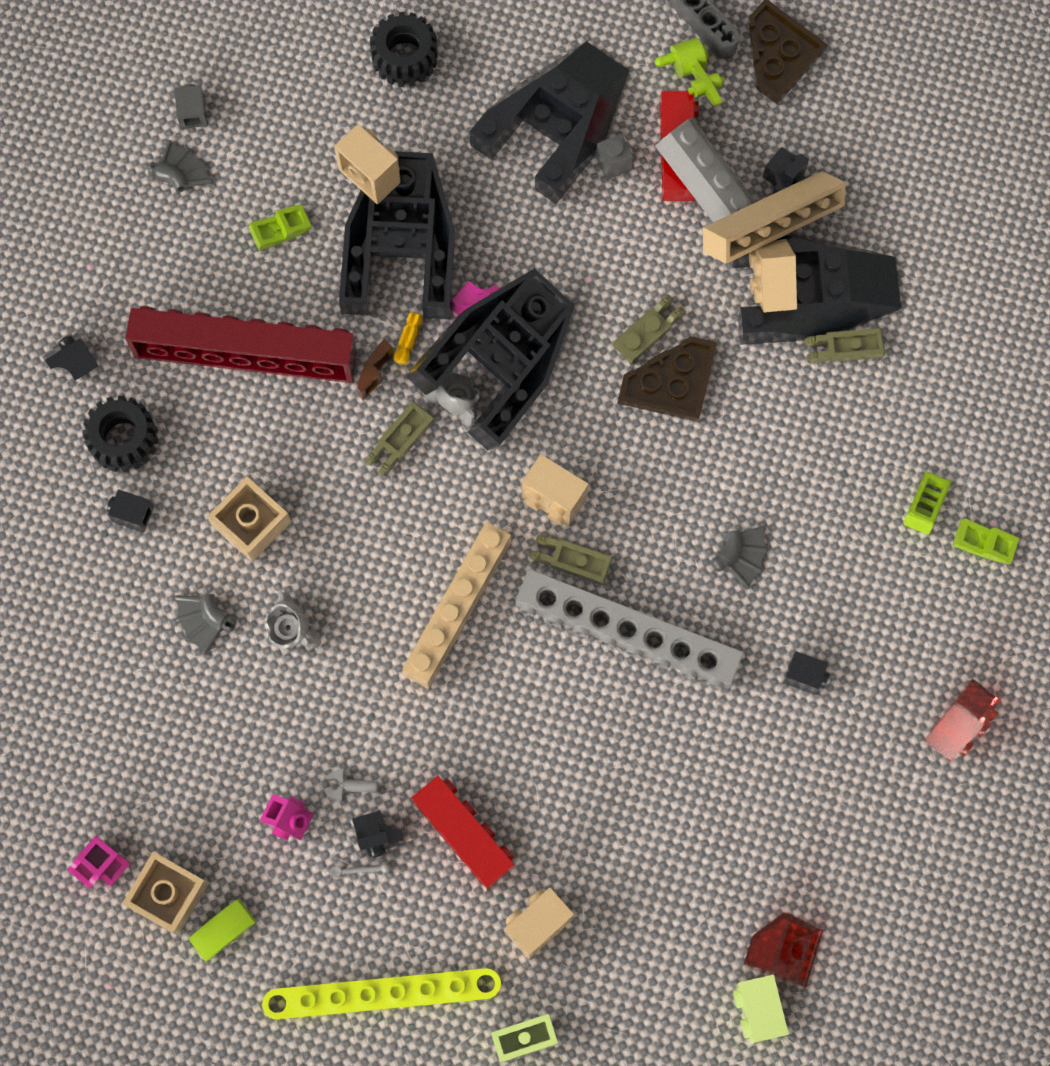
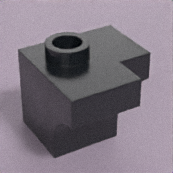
(785, 169)
(71, 355)
(375, 835)

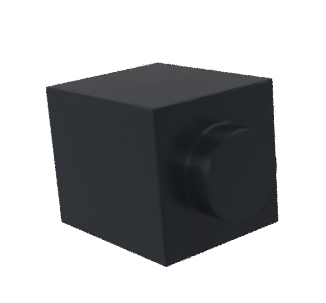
(130, 510)
(806, 673)

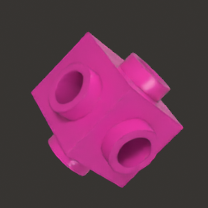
(287, 817)

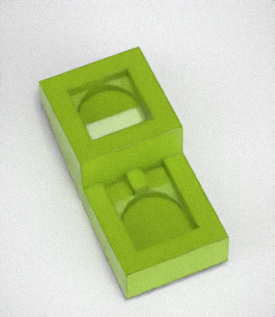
(280, 228)
(985, 542)
(222, 930)

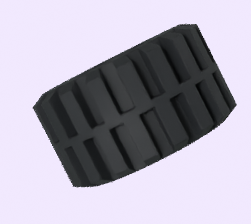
(404, 30)
(114, 413)

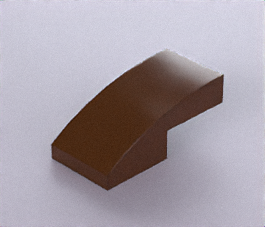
(370, 376)

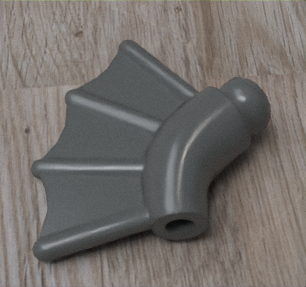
(180, 168)
(742, 555)
(202, 620)

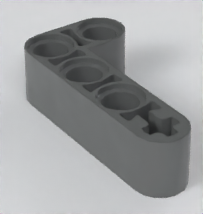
(720, 37)

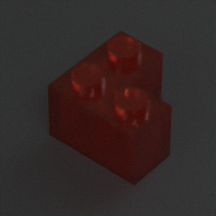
(965, 718)

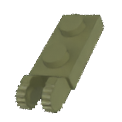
(647, 331)
(847, 345)
(401, 436)
(574, 559)

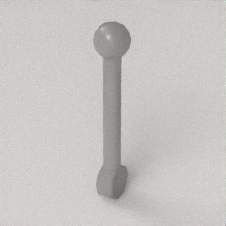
(337, 872)

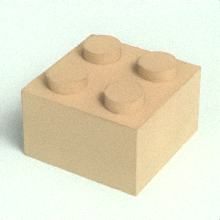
(368, 163)
(774, 276)
(554, 491)
(249, 519)
(165, 893)
(538, 922)

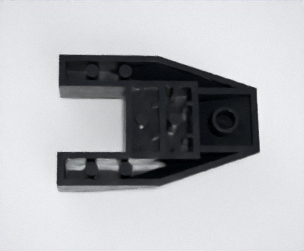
(566, 102)
(405, 224)
(835, 292)
(512, 336)

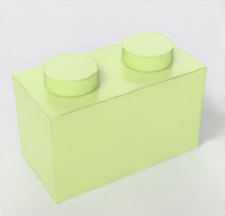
(760, 1009)
(524, 1038)

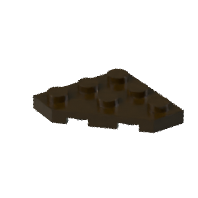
(780, 50)
(672, 380)

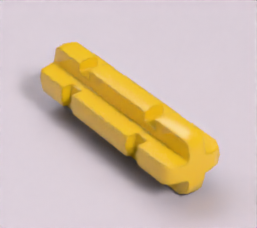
(408, 338)

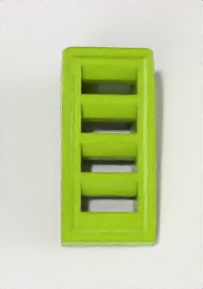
(920, 518)

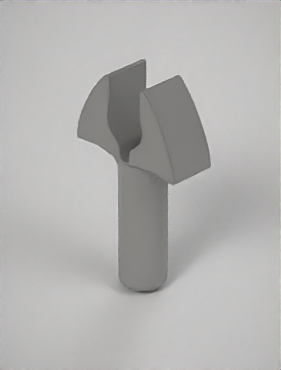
(348, 785)

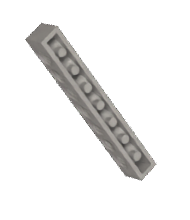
(537, 585)

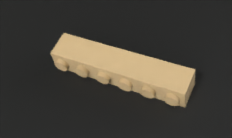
(773, 217)
(457, 605)

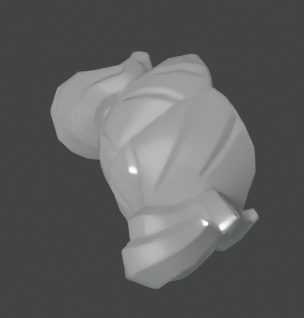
(458, 397)
(287, 614)

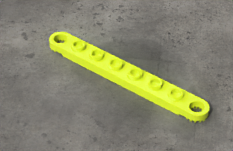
(381, 994)

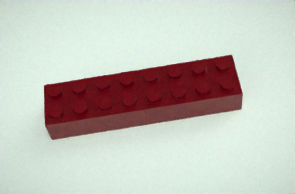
(241, 344)

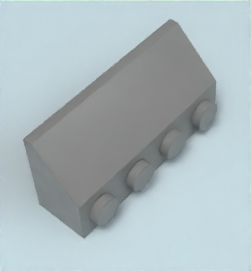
(704, 171)

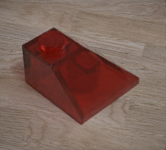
(785, 949)

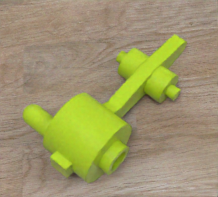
(691, 58)

